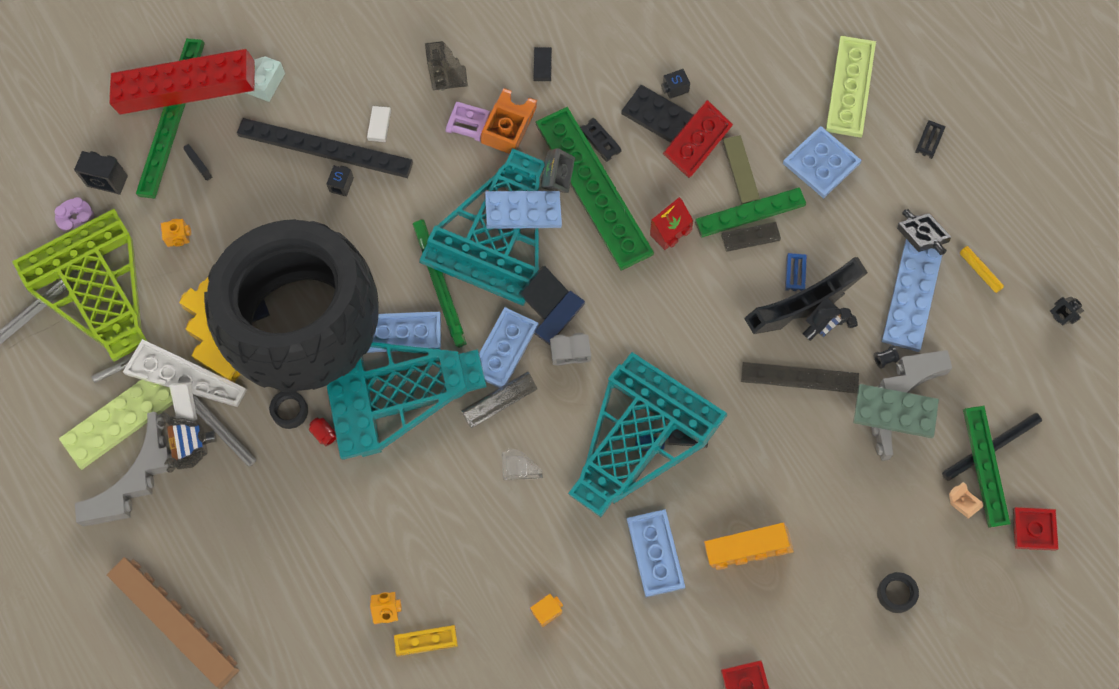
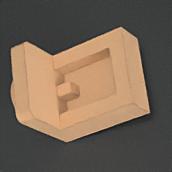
(964, 501)

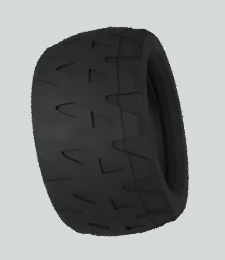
(275, 257)

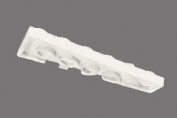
(165, 368)

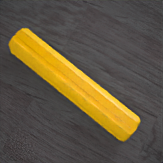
(982, 270)

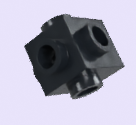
(1061, 313)

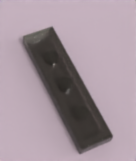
(499, 399)

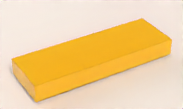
(425, 640)

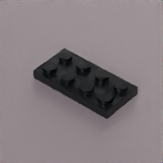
(656, 113)

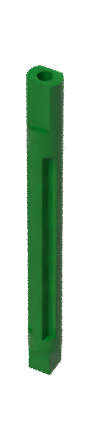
(441, 289)

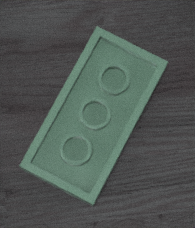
(896, 411)

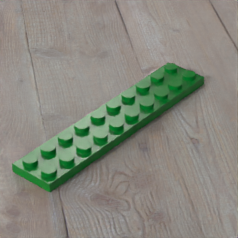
(596, 190)

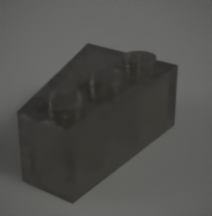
(444, 68)

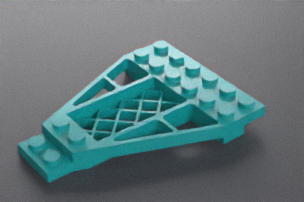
(474, 261)
(352, 401)
(670, 402)

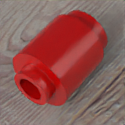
(322, 431)

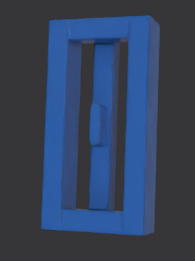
(795, 287)

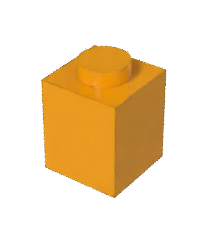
(547, 609)

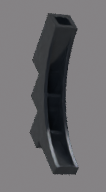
(779, 314)

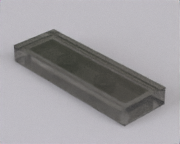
(751, 236)

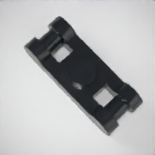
(600, 139)

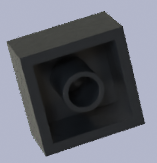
(101, 172)

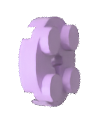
(70, 207)

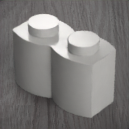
(570, 349)

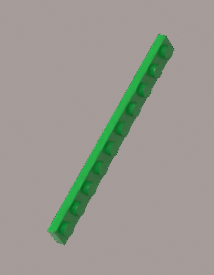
(165, 134)

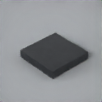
(543, 292)

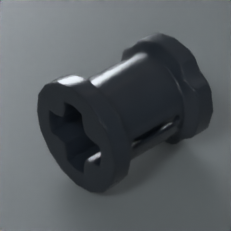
(886, 357)

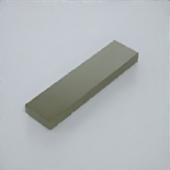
(741, 169)

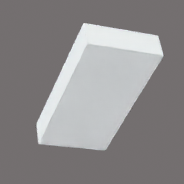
(379, 124)
(183, 400)

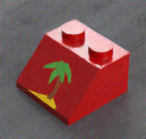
(671, 224)

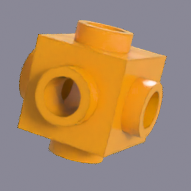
(175, 232)
(385, 607)

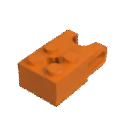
(507, 123)

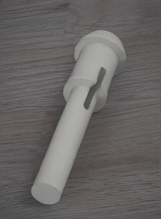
(111, 370)

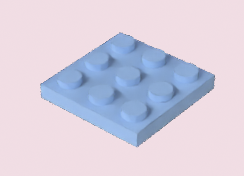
(822, 162)

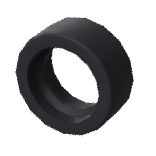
(296, 421)
(909, 581)

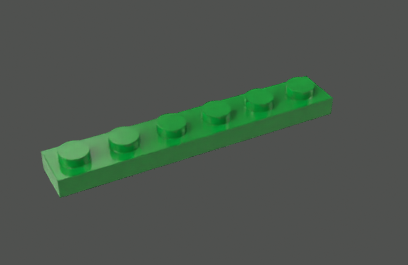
(750, 212)
(986, 466)

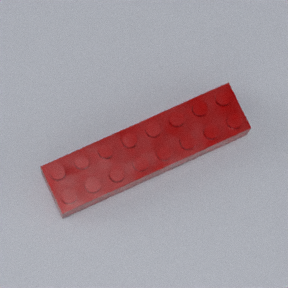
(182, 81)

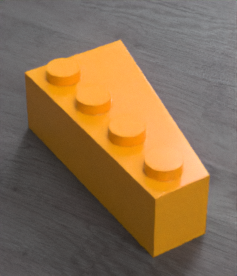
(749, 546)

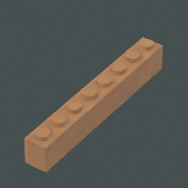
(173, 623)

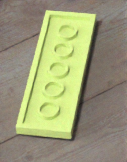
(850, 86)
(115, 421)

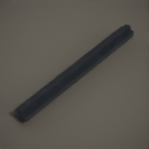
(998, 443)

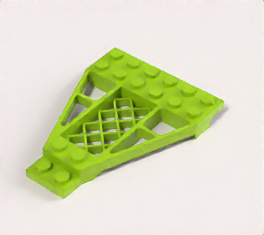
(74, 252)

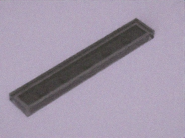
(800, 377)

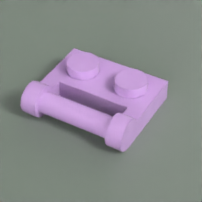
(470, 116)

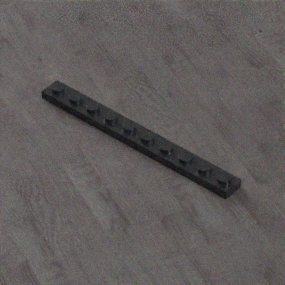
(325, 148)

